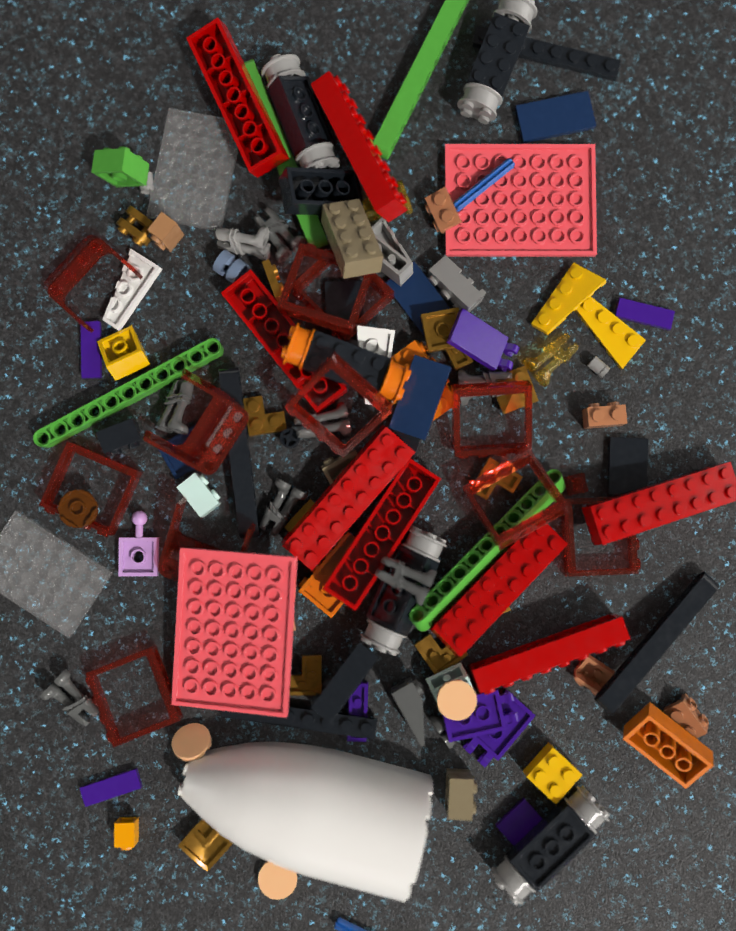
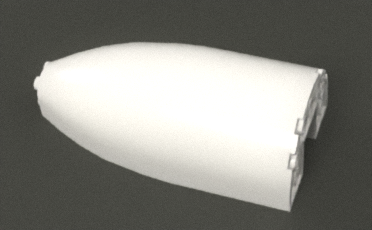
(316, 812)

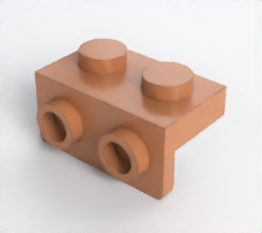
(443, 210)
(592, 674)
(688, 716)

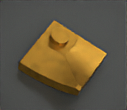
(515, 401)
(204, 845)

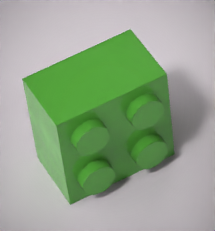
(120, 167)

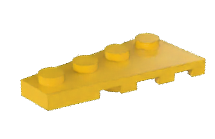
(571, 291)
(608, 329)

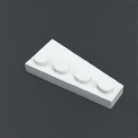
(130, 290)
(375, 340)

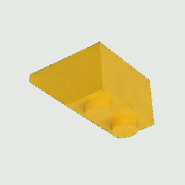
(123, 353)

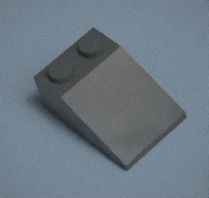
(409, 699)

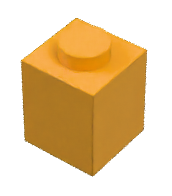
(126, 832)

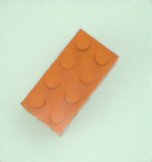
(668, 745)

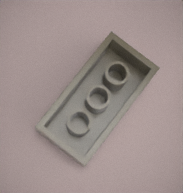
(351, 238)

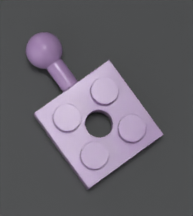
(147, 545)

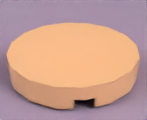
(456, 699)
(191, 742)
(276, 881)

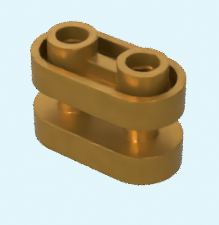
(126, 226)

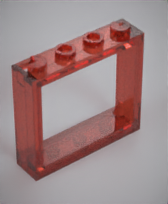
(315, 270)
(313, 316)
(355, 380)
(485, 389)
(60, 471)
(532, 523)
(569, 550)
(164, 686)

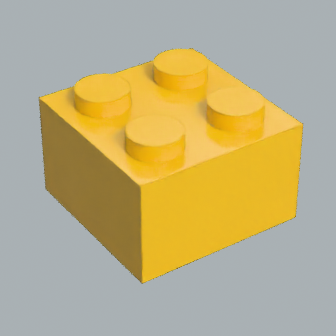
(552, 773)

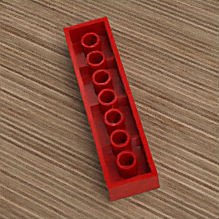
(237, 98)
(359, 146)
(261, 316)
(347, 497)
(660, 503)
(381, 534)
(497, 589)
(549, 652)

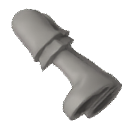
(236, 242)

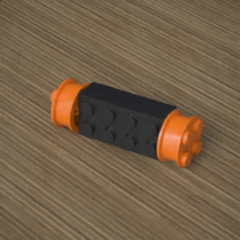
(377, 369)

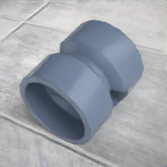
(227, 265)

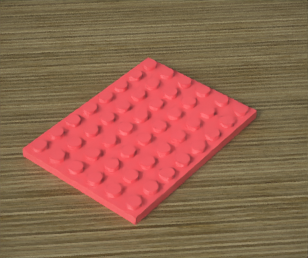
(532, 210)
(234, 631)

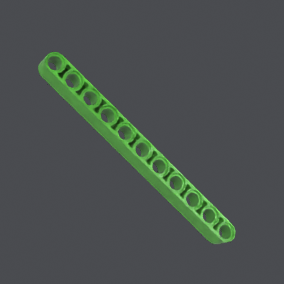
(418, 75)
(309, 224)
(119, 393)
(536, 500)

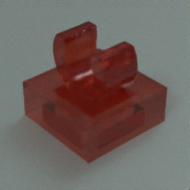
(576, 484)

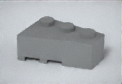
(395, 261)
(455, 285)

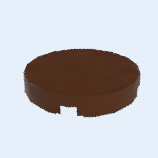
(78, 508)

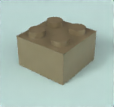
(459, 794)

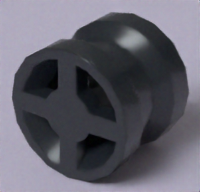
(287, 433)

